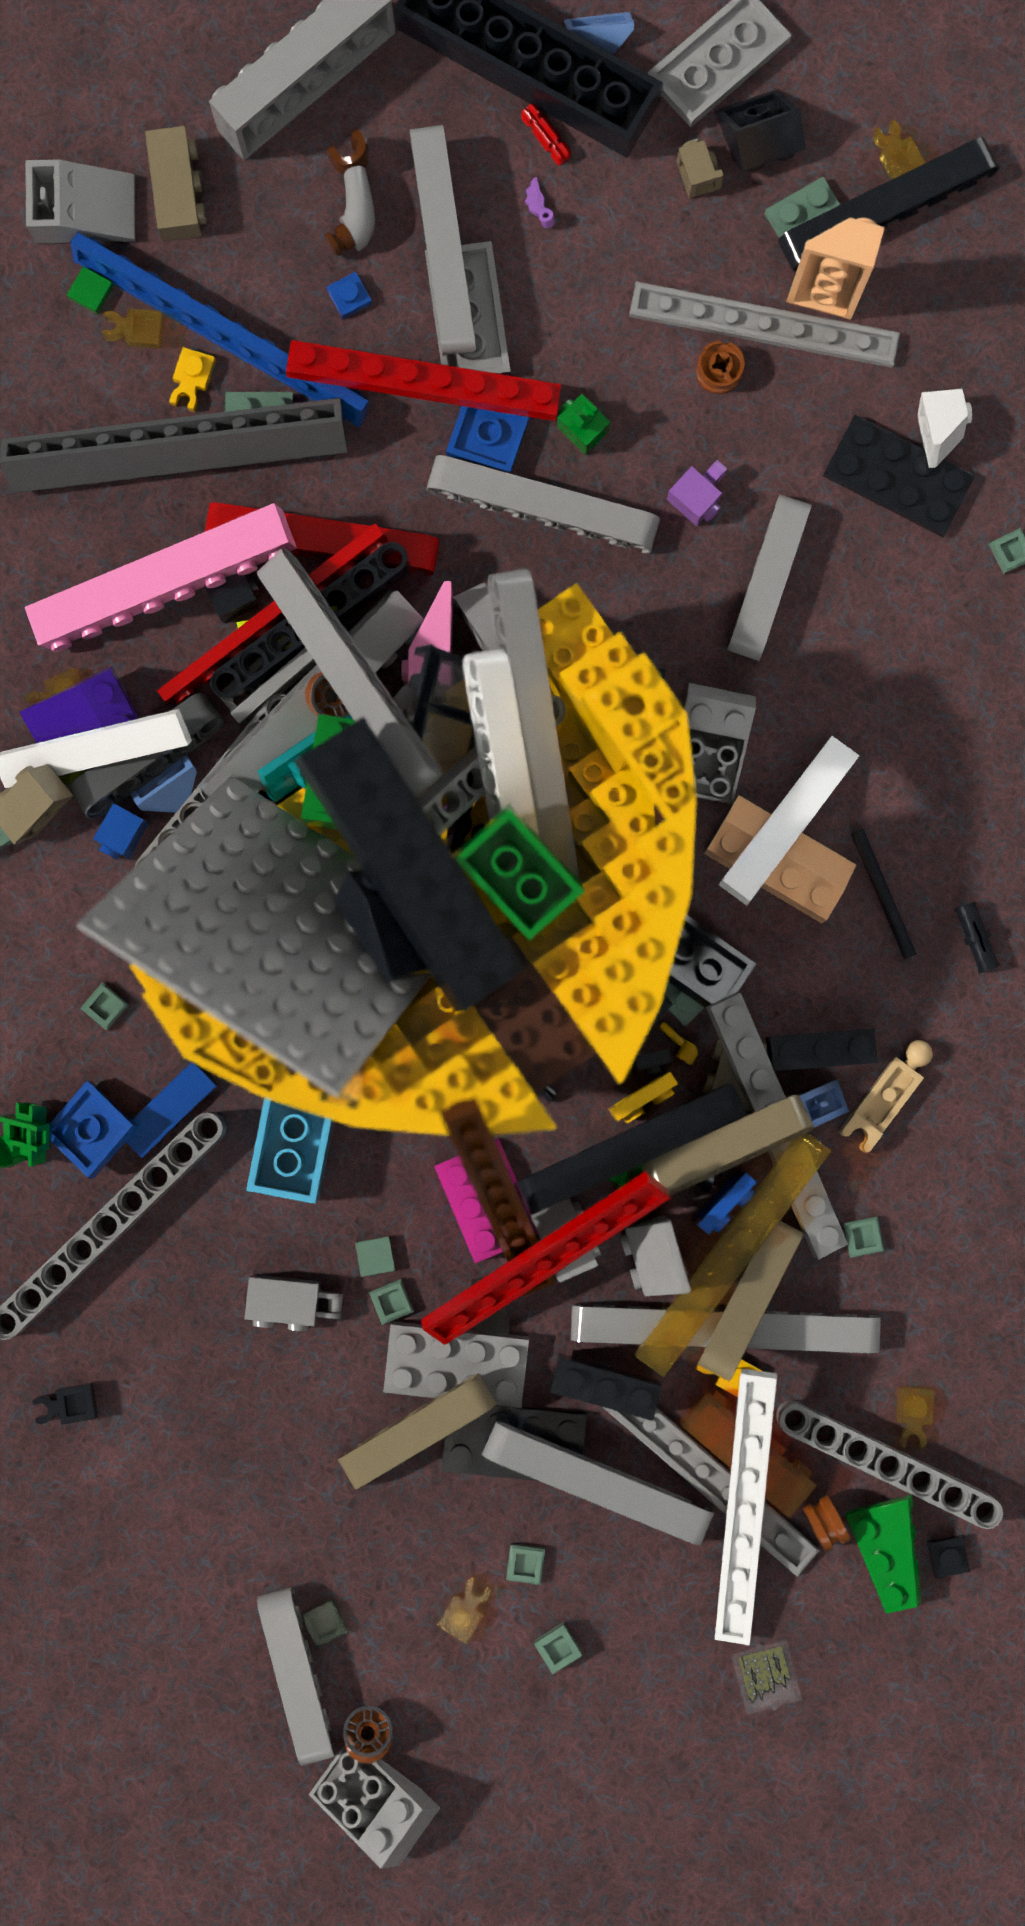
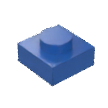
(349, 295)

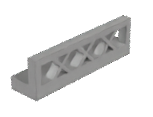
(277, 684)

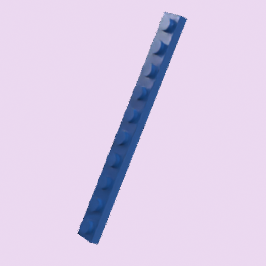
(208, 323)

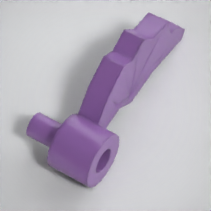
(536, 204)

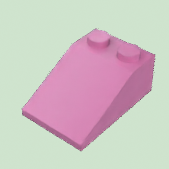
(435, 631)

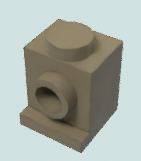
(698, 168)

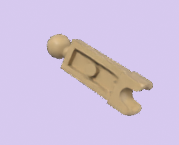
(888, 1095)

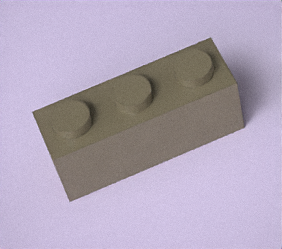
(175, 183)

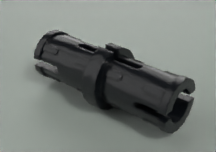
(977, 937)

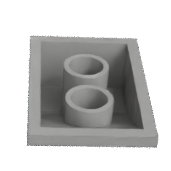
(655, 1257)

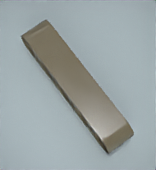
(731, 1145)
(750, 1301)
(417, 1431)

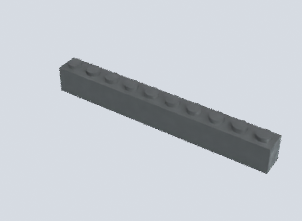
(173, 445)

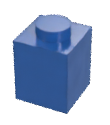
(120, 832)

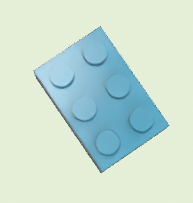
(290, 1153)

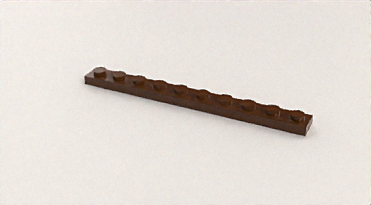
(490, 1179)

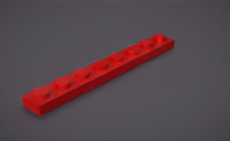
(423, 380)
(201, 670)
(545, 1258)

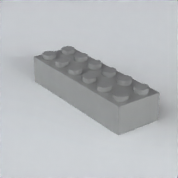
(299, 70)

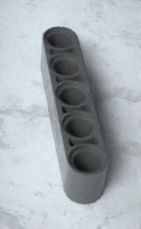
(114, 782)

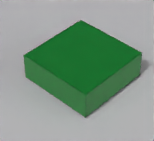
(90, 290)

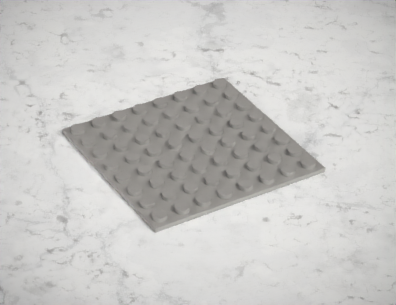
(250, 932)

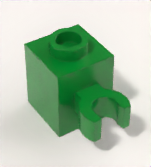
(582, 423)

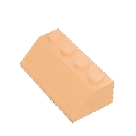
(837, 267)
(807, 875)

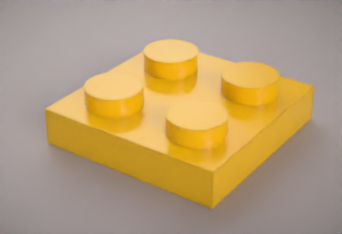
(656, 1090)

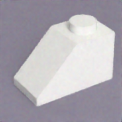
(942, 422)

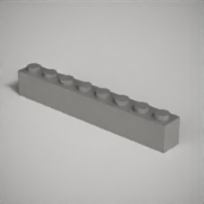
(378, 638)

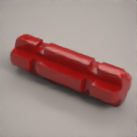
(546, 134)

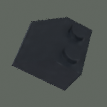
(762, 130)

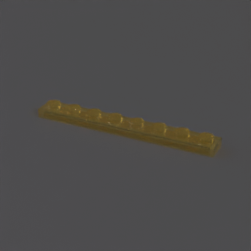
(732, 1253)

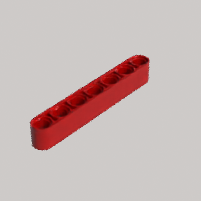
(327, 536)

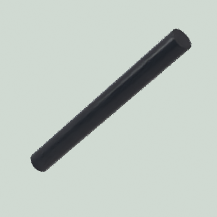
(883, 893)

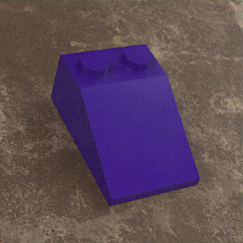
(80, 708)

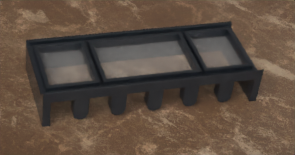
(443, 723)

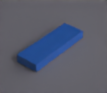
(170, 1108)

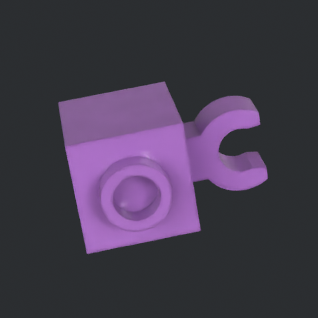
(697, 495)

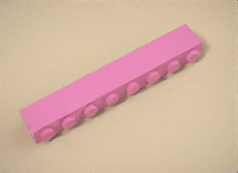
(160, 578)

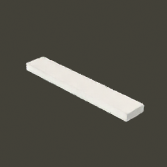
(98, 746)
(788, 820)

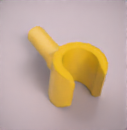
(687, 1051)

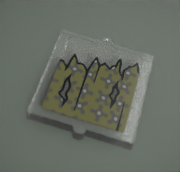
(766, 1676)

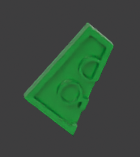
(887, 1546)

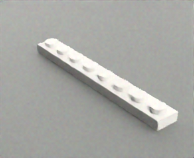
(745, 1506)

